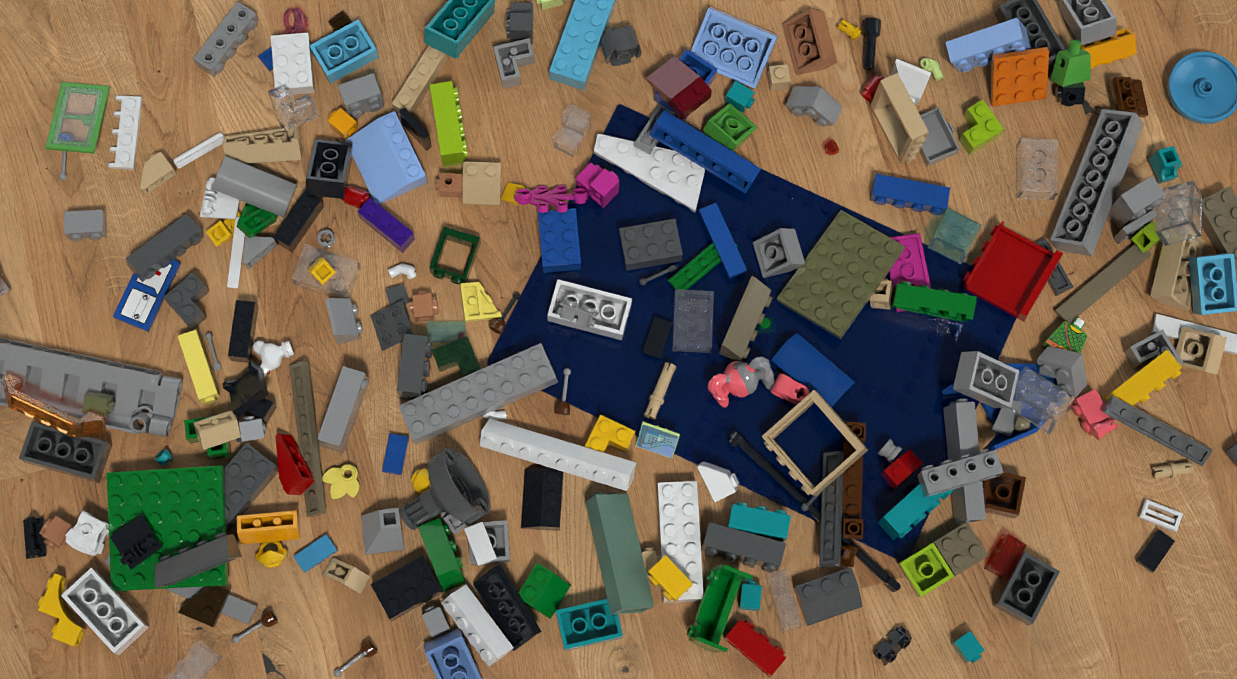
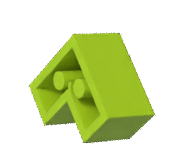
(983, 128)

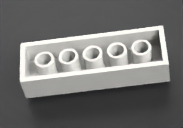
(681, 533)

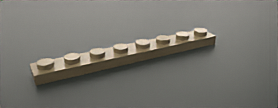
(307, 436)

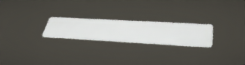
(236, 257)

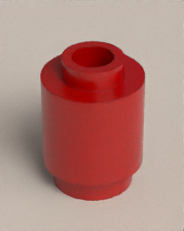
(870, 88)
(355, 197)

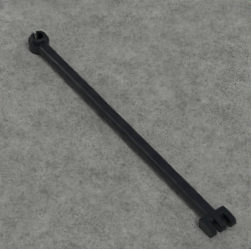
(737, 440)

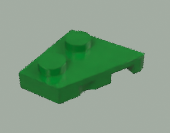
(254, 220)

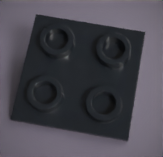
(136, 542)

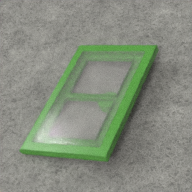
(77, 117)

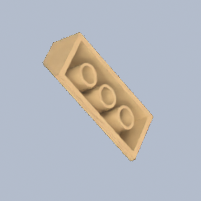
(1172, 274)

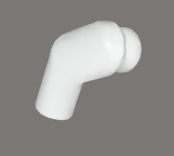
(402, 268)
(496, 415)

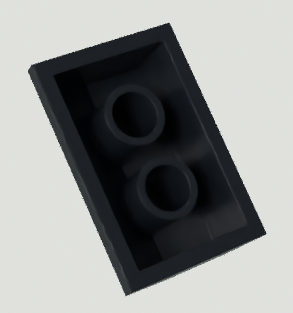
(542, 499)

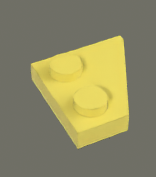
(476, 303)

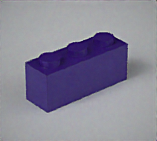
(386, 225)

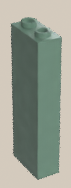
(619, 553)

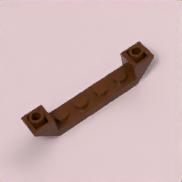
(852, 487)

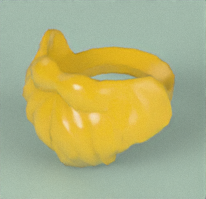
(271, 558)

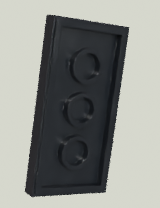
(506, 607)

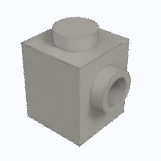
(251, 429)

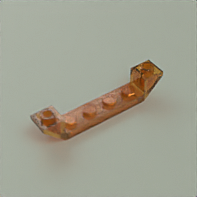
(89, 425)

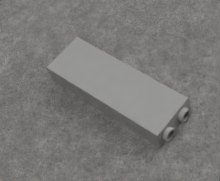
(961, 441)

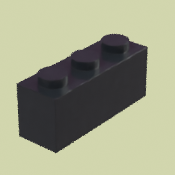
(298, 221)
(243, 331)

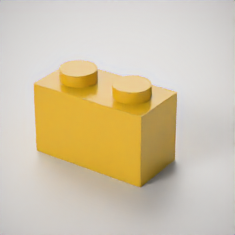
(669, 578)

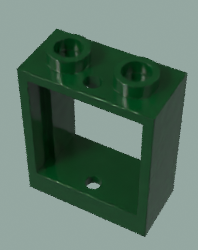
(457, 237)

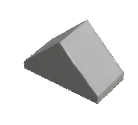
(256, 248)

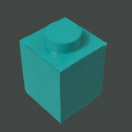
(740, 97)
(750, 596)
(968, 648)

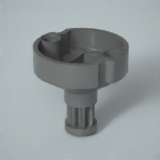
(453, 489)

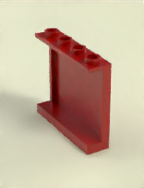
(1011, 272)

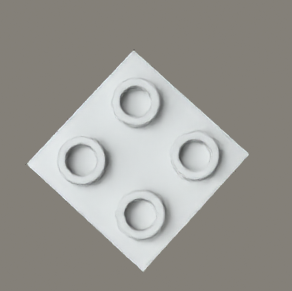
(218, 204)

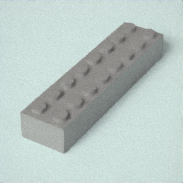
(1097, 182)
(478, 394)

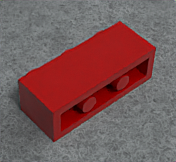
(755, 647)

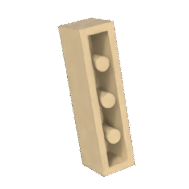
(419, 80)

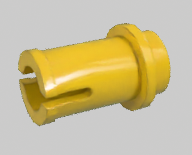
(849, 29)

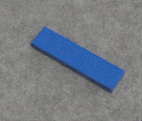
(722, 240)

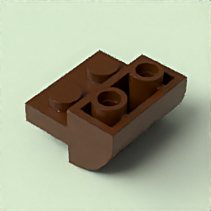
(1129, 96)

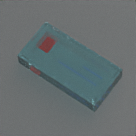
(445, 331)

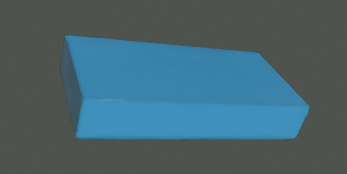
(315, 553)

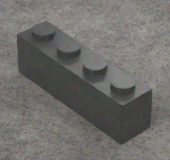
(164, 248)

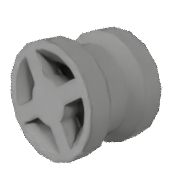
(890, 451)

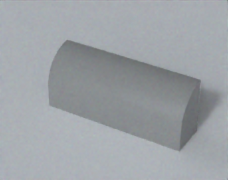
(254, 186)

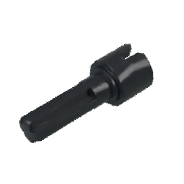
(870, 30)

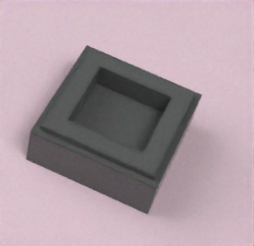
(397, 294)

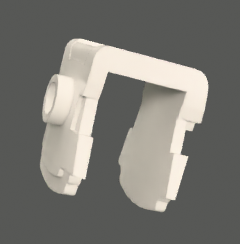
(88, 534)

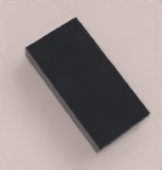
(657, 338)
(1155, 551)

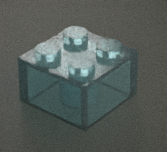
(954, 236)

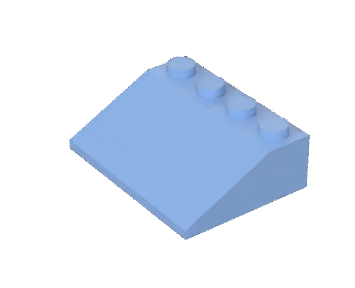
(734, 46)
(386, 159)

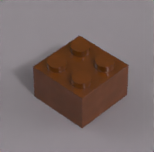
(1004, 494)

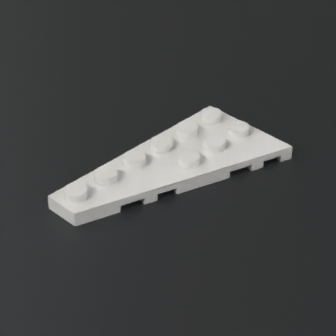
(661, 170)

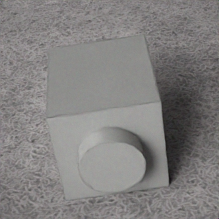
(435, 621)

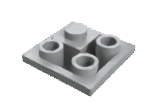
(382, 531)

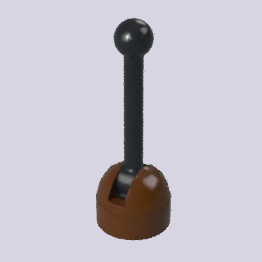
(498, 325)

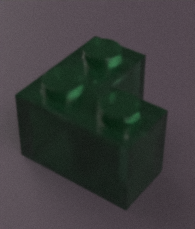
(458, 354)

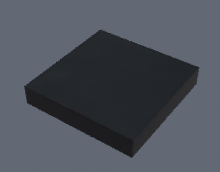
(415, 129)

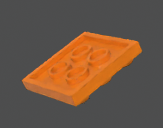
(1019, 76)

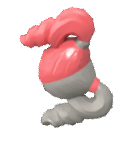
(741, 379)

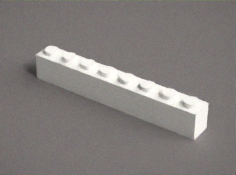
(558, 454)

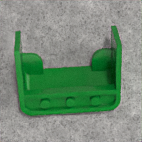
(716, 607)

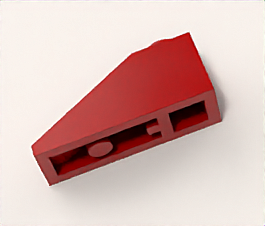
(291, 466)

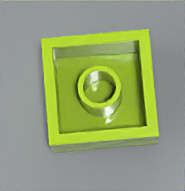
(925, 569)

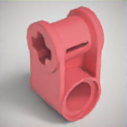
(788, 389)

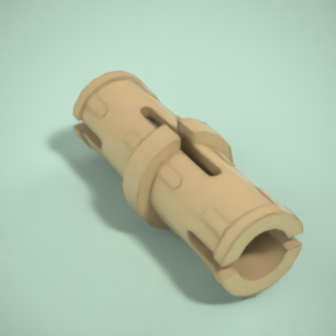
(1172, 470)

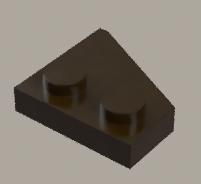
(206, 605)

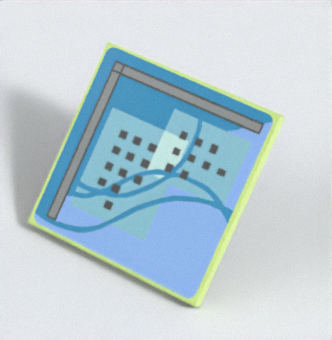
(657, 440)

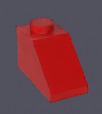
(901, 469)

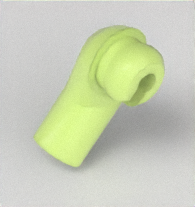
(932, 66)

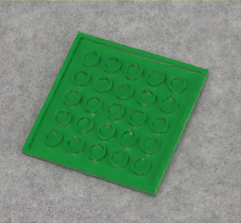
(181, 510)

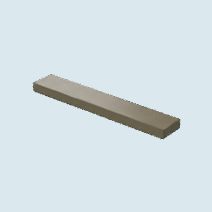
(1101, 283)

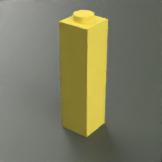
(199, 367)

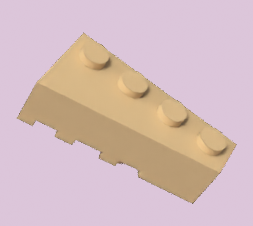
(264, 146)

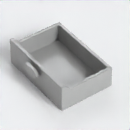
(940, 141)

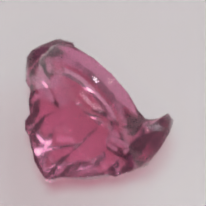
(300, 21)

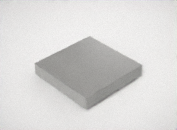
(1135, 226)

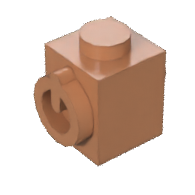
(450, 185)
(424, 306)
(55, 531)

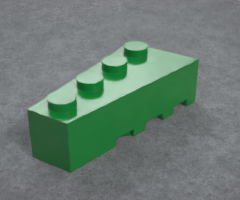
(933, 302)

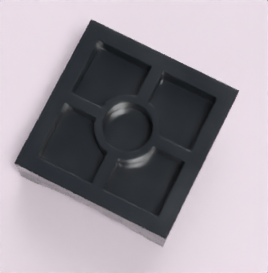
(247, 389)

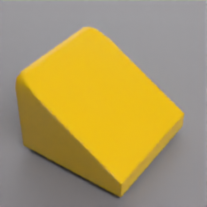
(509, 192)
(321, 270)

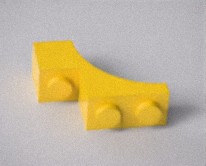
(53, 604)

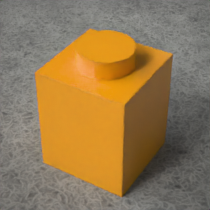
(342, 123)

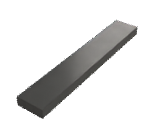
(1157, 430)
(831, 512)

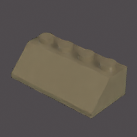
(745, 320)

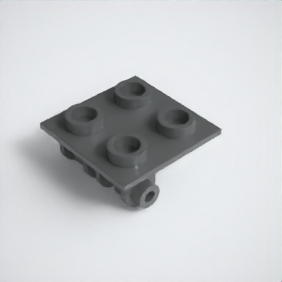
(391, 325)

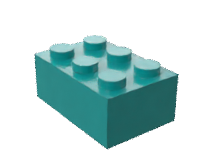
(759, 521)
(588, 625)

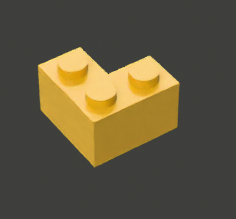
(609, 432)

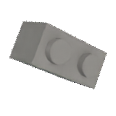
(85, 224)

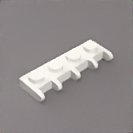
(127, 132)

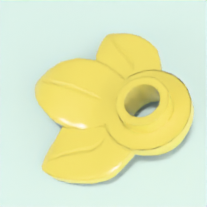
(340, 483)

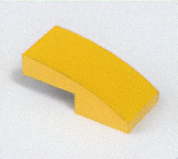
(222, 231)

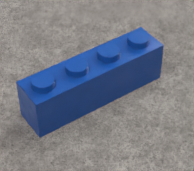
(910, 194)

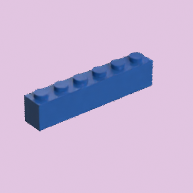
(704, 151)

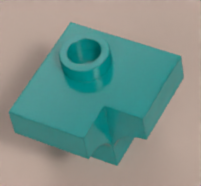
(1165, 164)

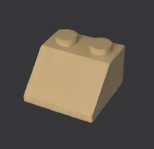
(482, 183)
(1200, 350)

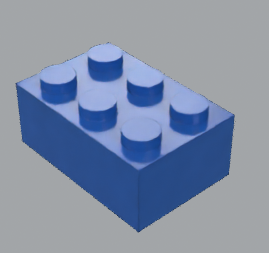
(699, 66)
(559, 241)

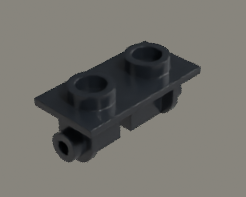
(34, 542)
(888, 652)

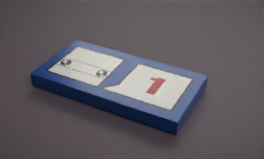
(144, 299)

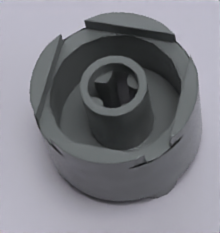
(620, 45)

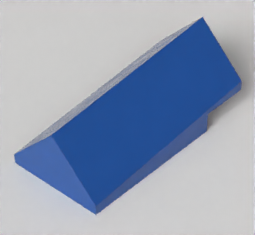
(812, 369)

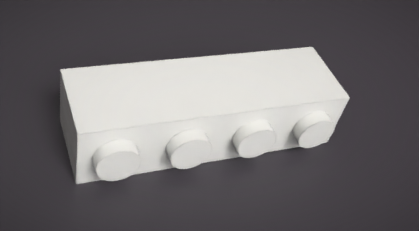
(477, 625)

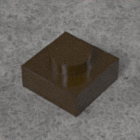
(339, 21)

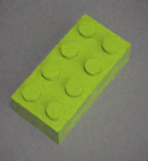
(449, 123)

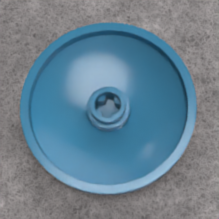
(1203, 87)

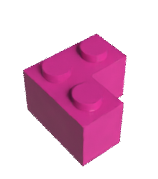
(600, 183)

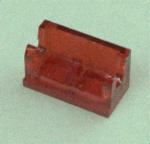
(1005, 556)

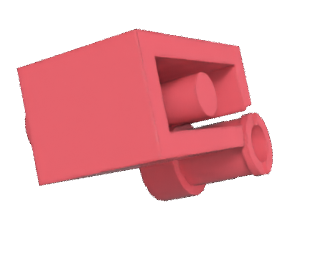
(1090, 412)

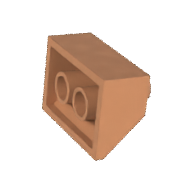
(809, 42)

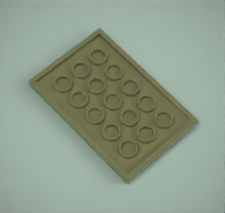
(841, 274)

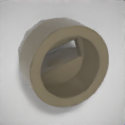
(1022, 424)

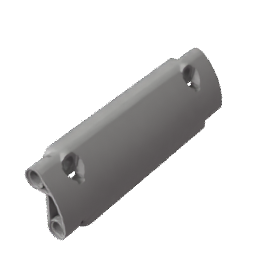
(65, 378)

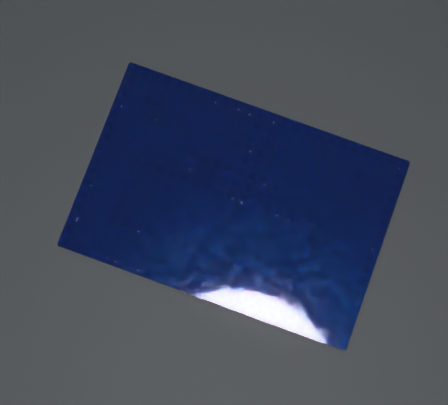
(892, 357)

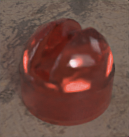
(832, 147)

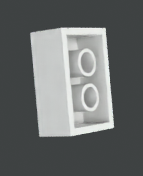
(293, 62)

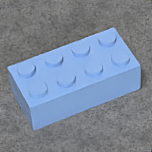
(978, 47)

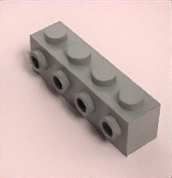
(226, 39)
(959, 473)

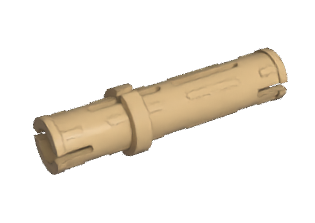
(656, 399)

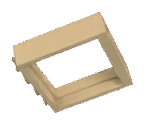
(893, 92)
(783, 458)

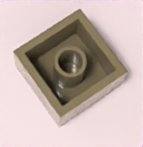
(960, 549)

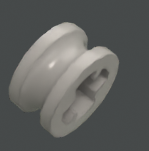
(328, 233)

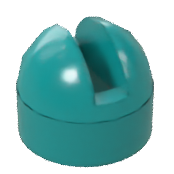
(163, 456)

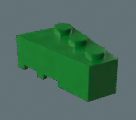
(442, 554)

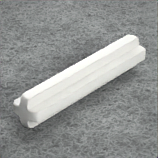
(199, 150)

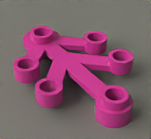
(525, 196)

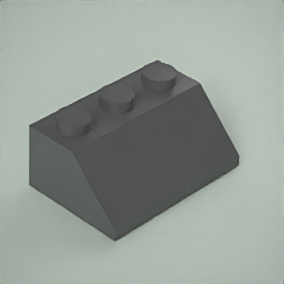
(828, 596)

